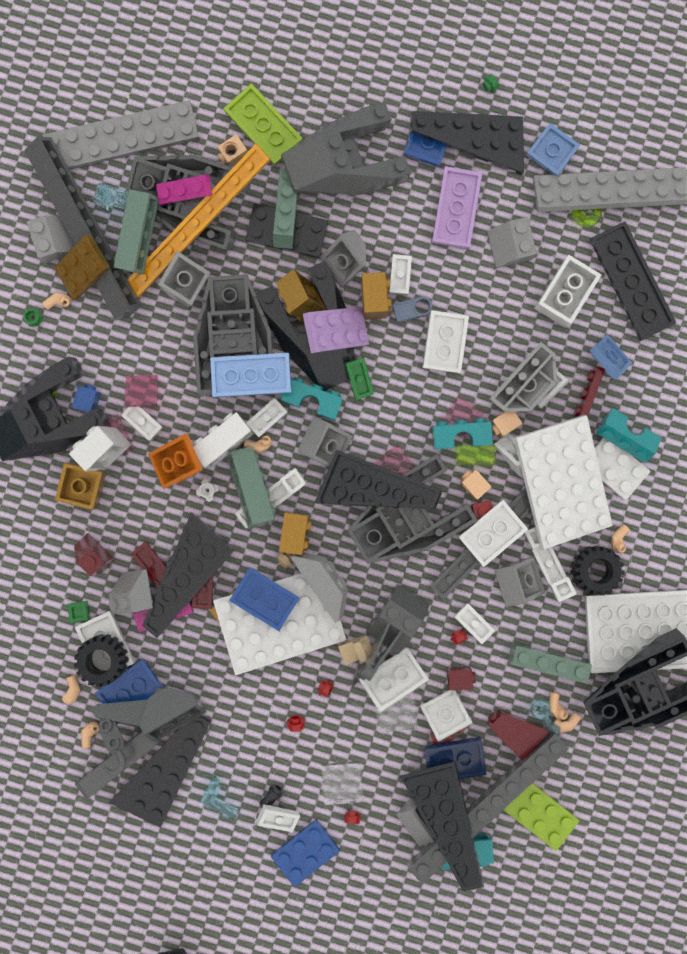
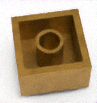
(299, 295)
(374, 295)
(80, 486)
(294, 533)

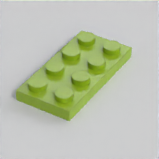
(262, 123)
(542, 816)

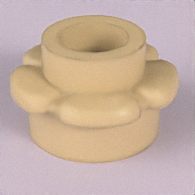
(284, 559)

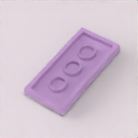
(457, 207)
(335, 329)

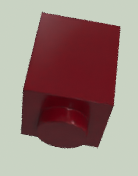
(460, 678)

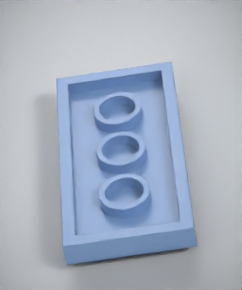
(250, 375)

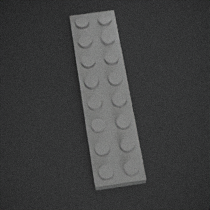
(126, 135)
(610, 189)

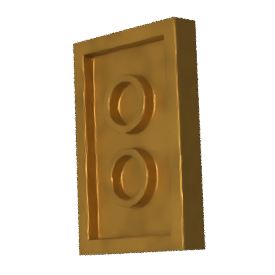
(82, 267)

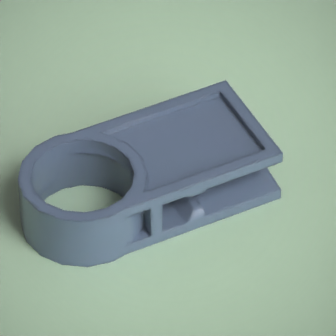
(406, 310)

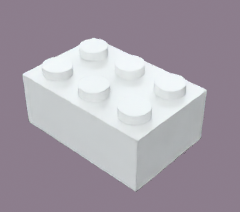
(567, 291)
(222, 440)
(99, 448)

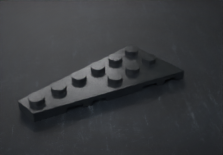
(478, 135)
(362, 483)
(190, 567)
(159, 780)
(444, 811)

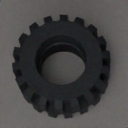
(612, 574)
(90, 671)

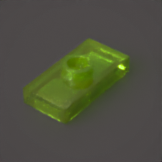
(475, 455)

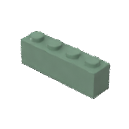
(285, 213)
(136, 231)
(250, 487)
(550, 663)

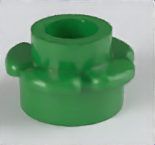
(490, 83)
(28, 317)

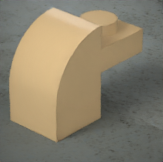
(355, 649)

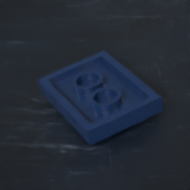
(466, 753)

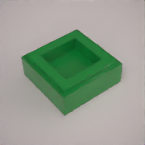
(78, 611)

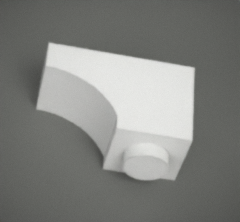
(507, 448)

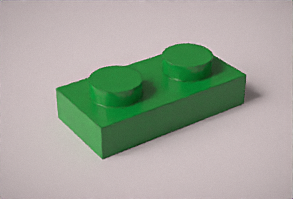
(359, 378)

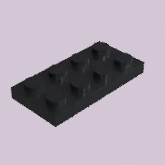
(308, 231)

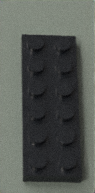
(632, 281)

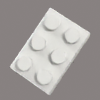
(445, 341)
(619, 469)
(493, 533)
(104, 625)
(394, 680)

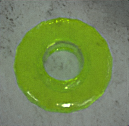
(587, 221)

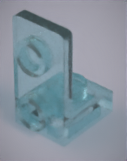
(110, 196)
(214, 803)

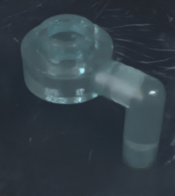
(544, 714)

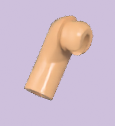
(259, 446)
(617, 539)
(73, 691)
(556, 709)
(568, 725)

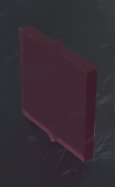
(141, 391)
(462, 411)

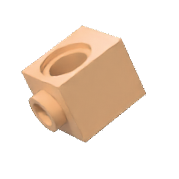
(233, 143)
(505, 423)
(474, 484)

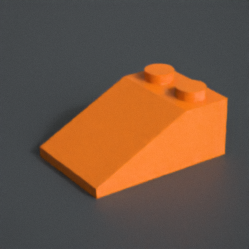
(175, 461)

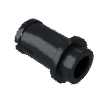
(272, 795)

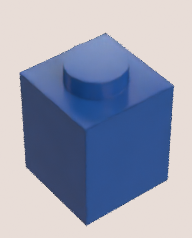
(86, 398)

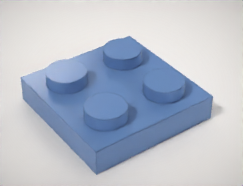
(553, 150)
(610, 357)

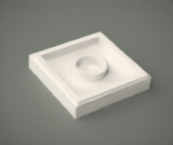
(446, 715)

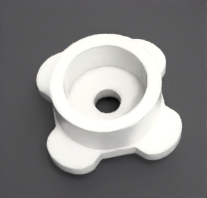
(202, 490)

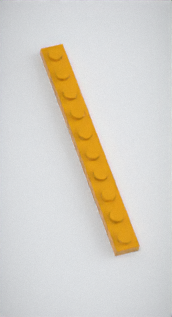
(200, 218)

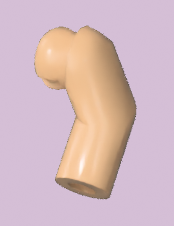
(57, 299)
(87, 732)

